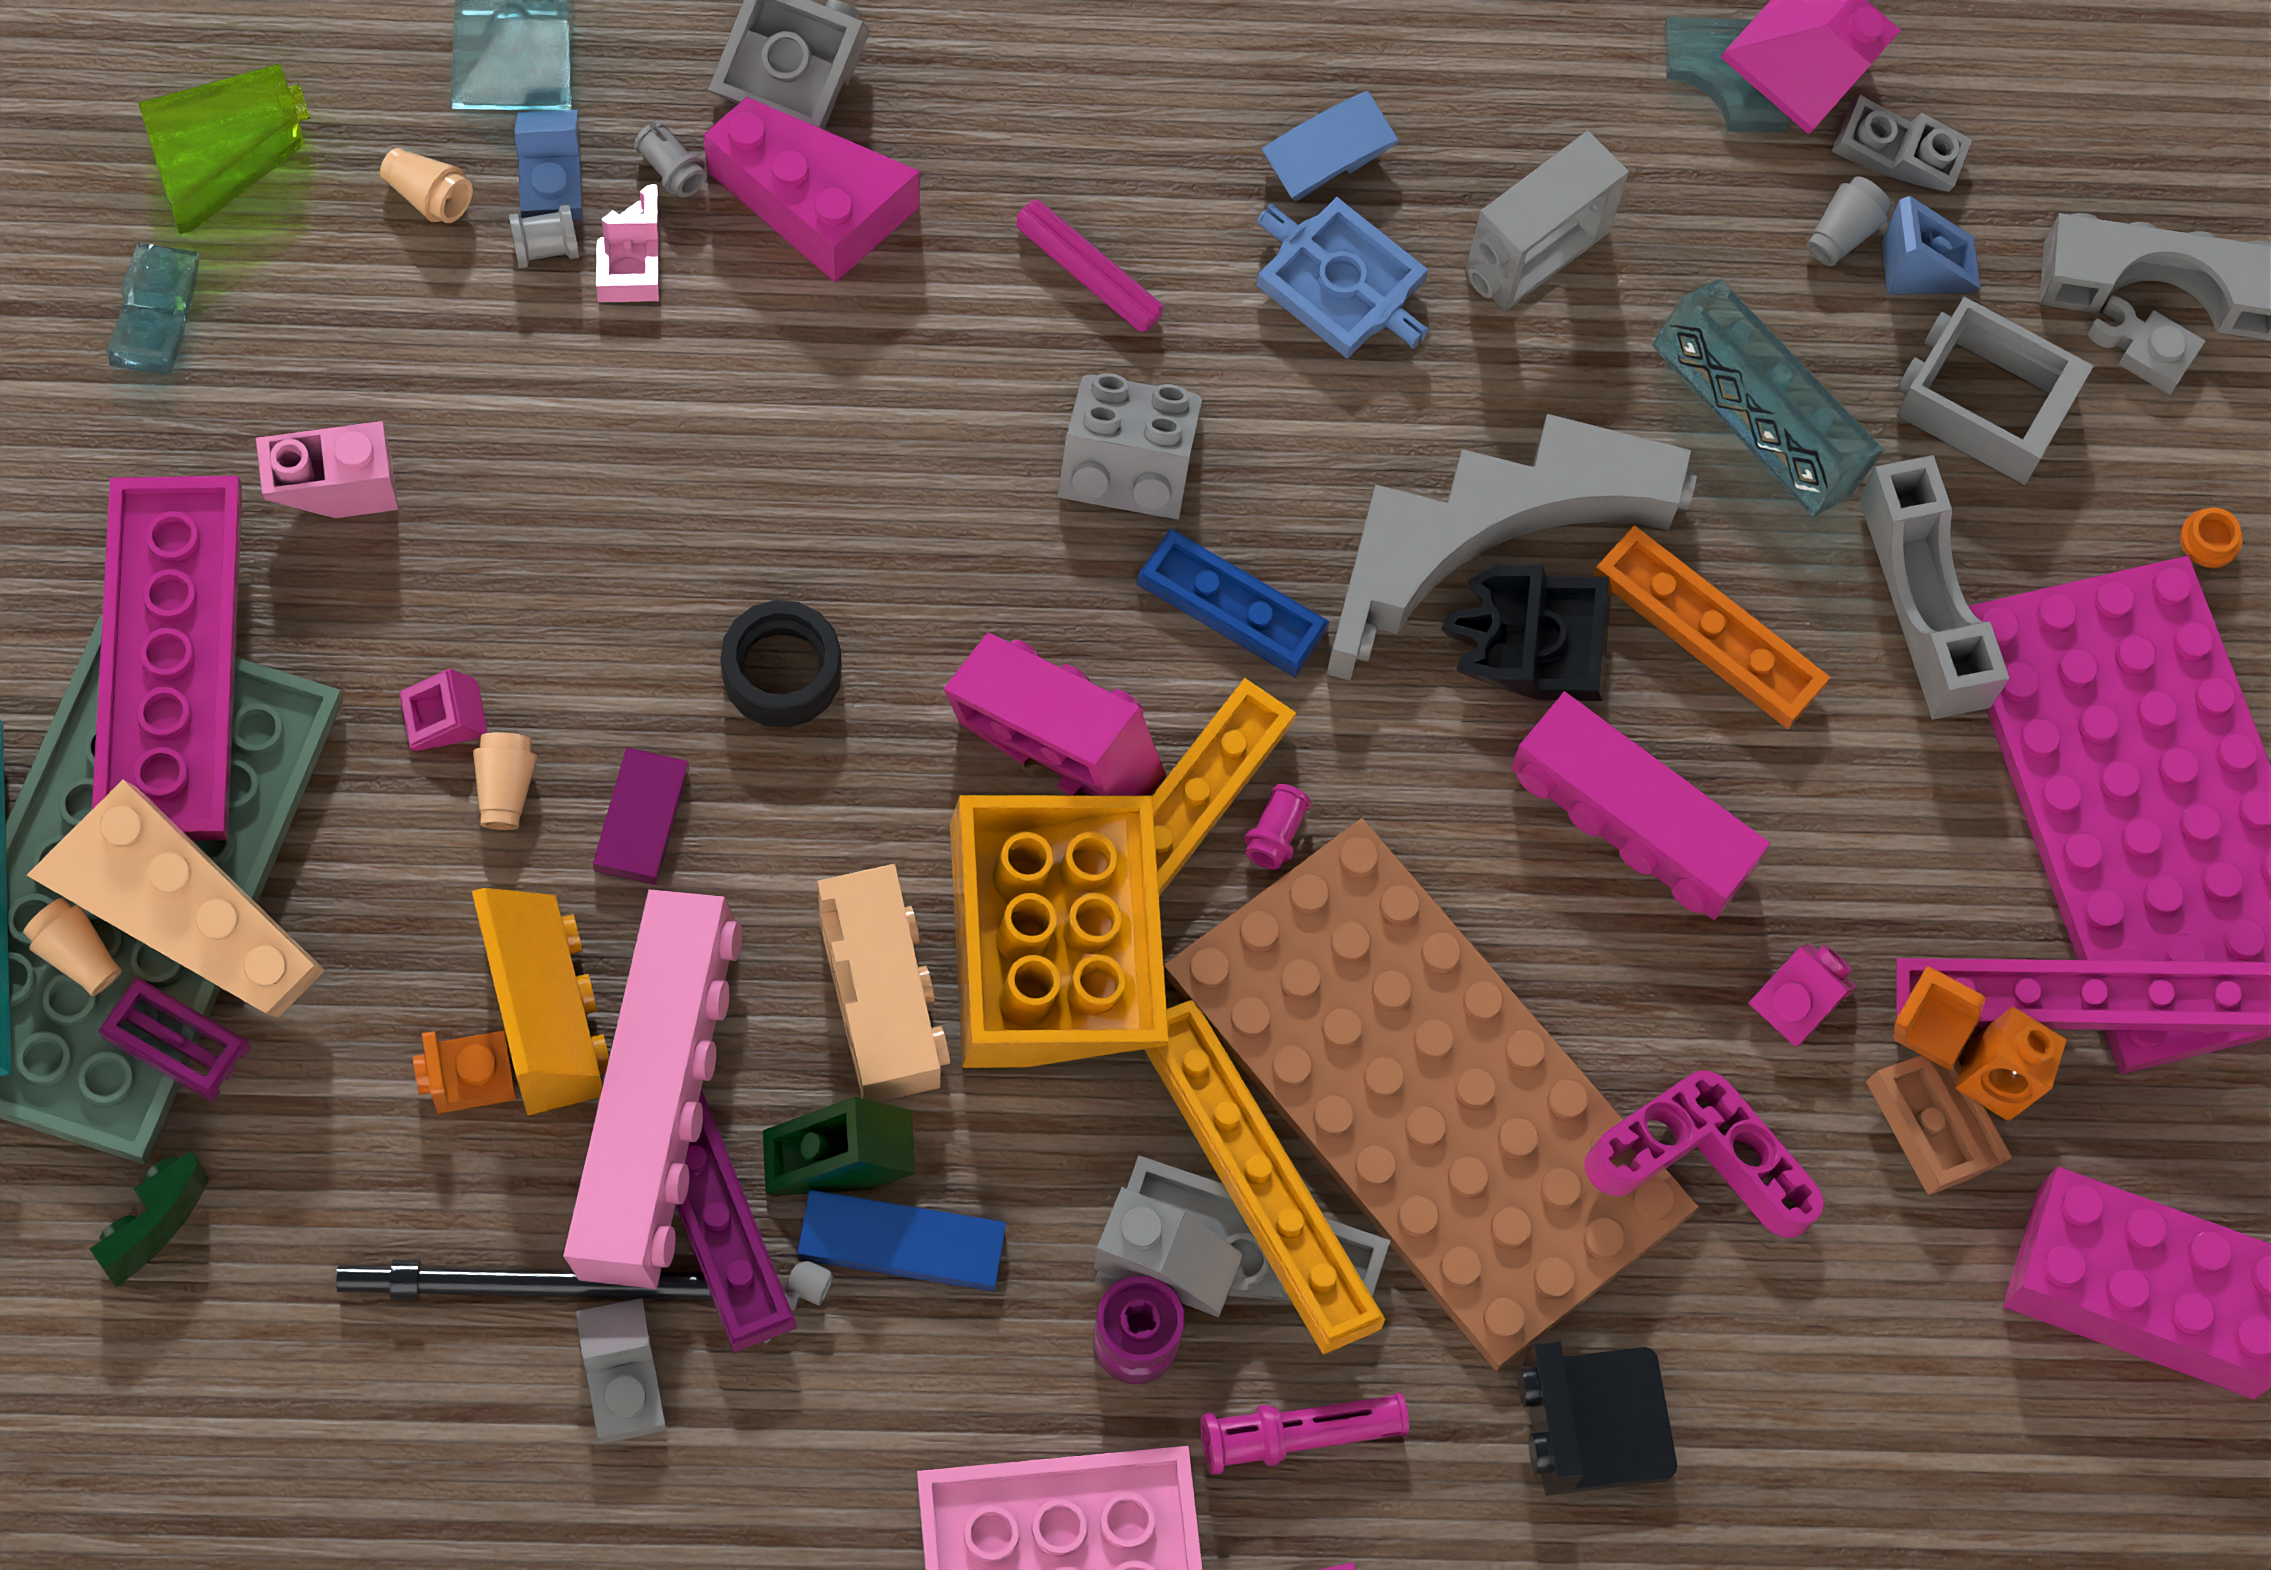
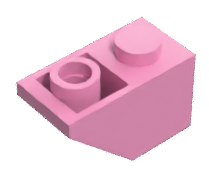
(329, 470)

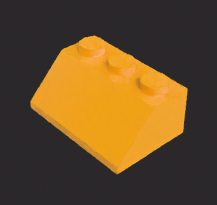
(542, 998)

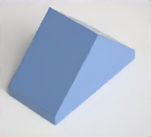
(1927, 253)

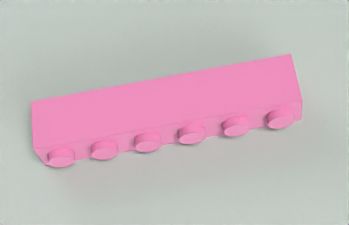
(653, 1090)

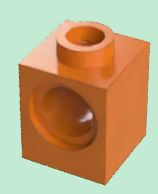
(2011, 1064)

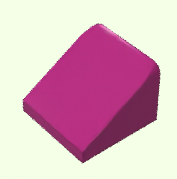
(443, 710)

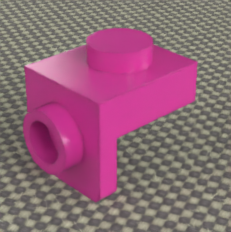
(1804, 992)

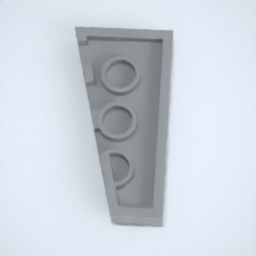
(1215, 1209)

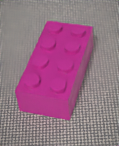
(2147, 1281)

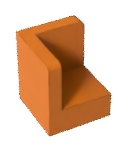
(1939, 1018)

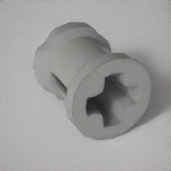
(544, 236)

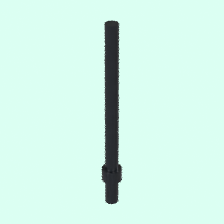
(409, 1279)

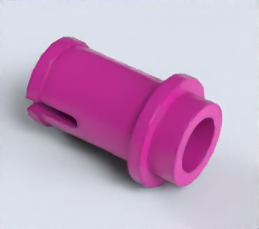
(1272, 838)

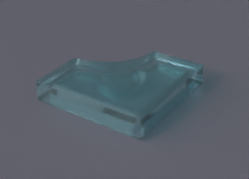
(1693, 57)

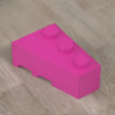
(810, 184)
(1056, 718)

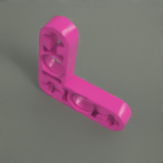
(1699, 1128)

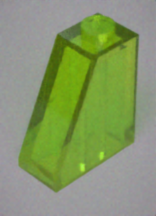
(222, 139)

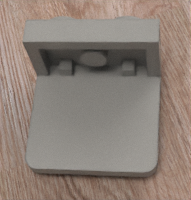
(1129, 445)

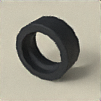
(789, 619)

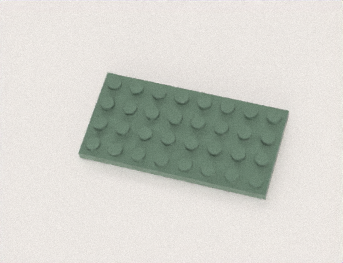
(61, 1067)

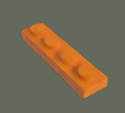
(1712, 627)

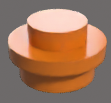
(2211, 537)

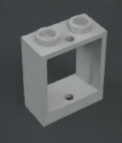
(1545, 221)
(2012, 350)

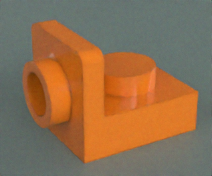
(465, 1071)

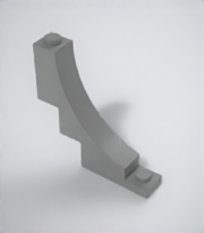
(1575, 479)

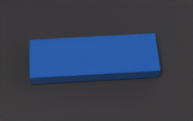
(1232, 602)
(901, 1240)

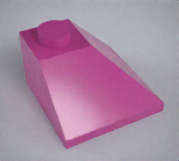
(1809, 53)

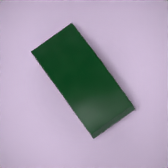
(169, 1196)

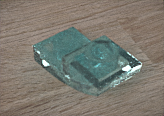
(155, 308)

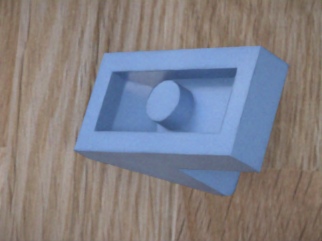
(549, 162)

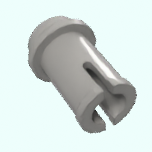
(680, 171)

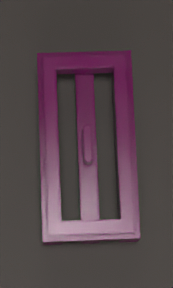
(219, 1067)

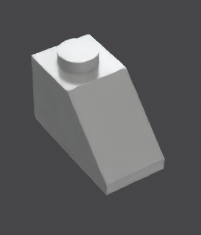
(1169, 1246)

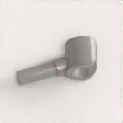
(809, 1283)

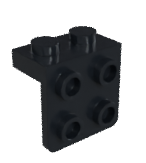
(1596, 1419)

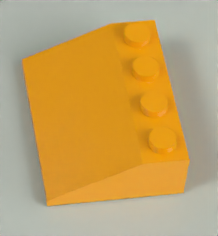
(1056, 928)

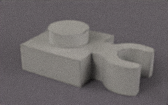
(2154, 349)

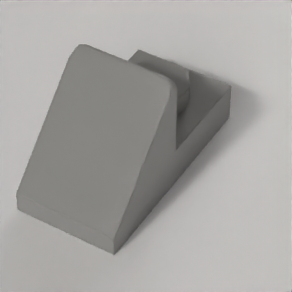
(620, 1371)

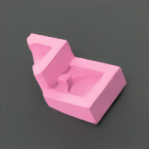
(630, 252)

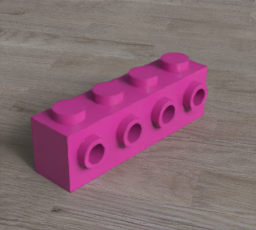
(1638, 807)

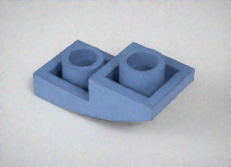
(1330, 144)

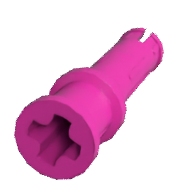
(1272, 1434)

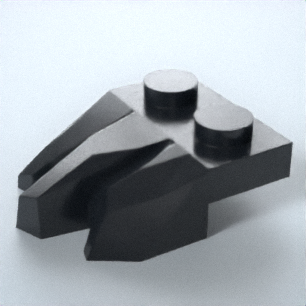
(1536, 632)

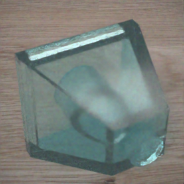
(513, 54)

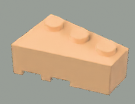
(880, 984)

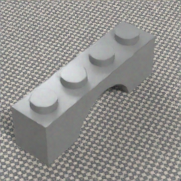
(2095, 257)
(1948, 644)

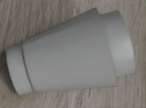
(1851, 218)

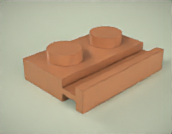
(1936, 1125)

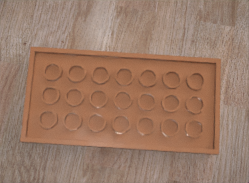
(1425, 1091)

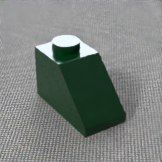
(839, 1149)

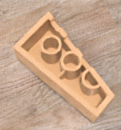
(166, 892)

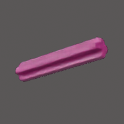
(1089, 265)

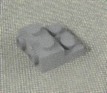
(791, 56)

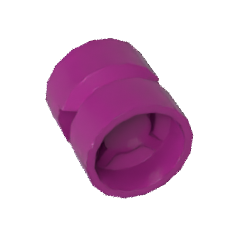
(1138, 1329)

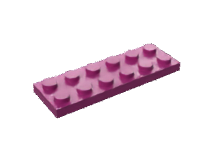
(170, 646)

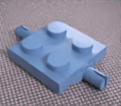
(1341, 277)

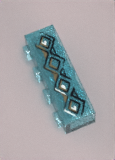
(1767, 397)

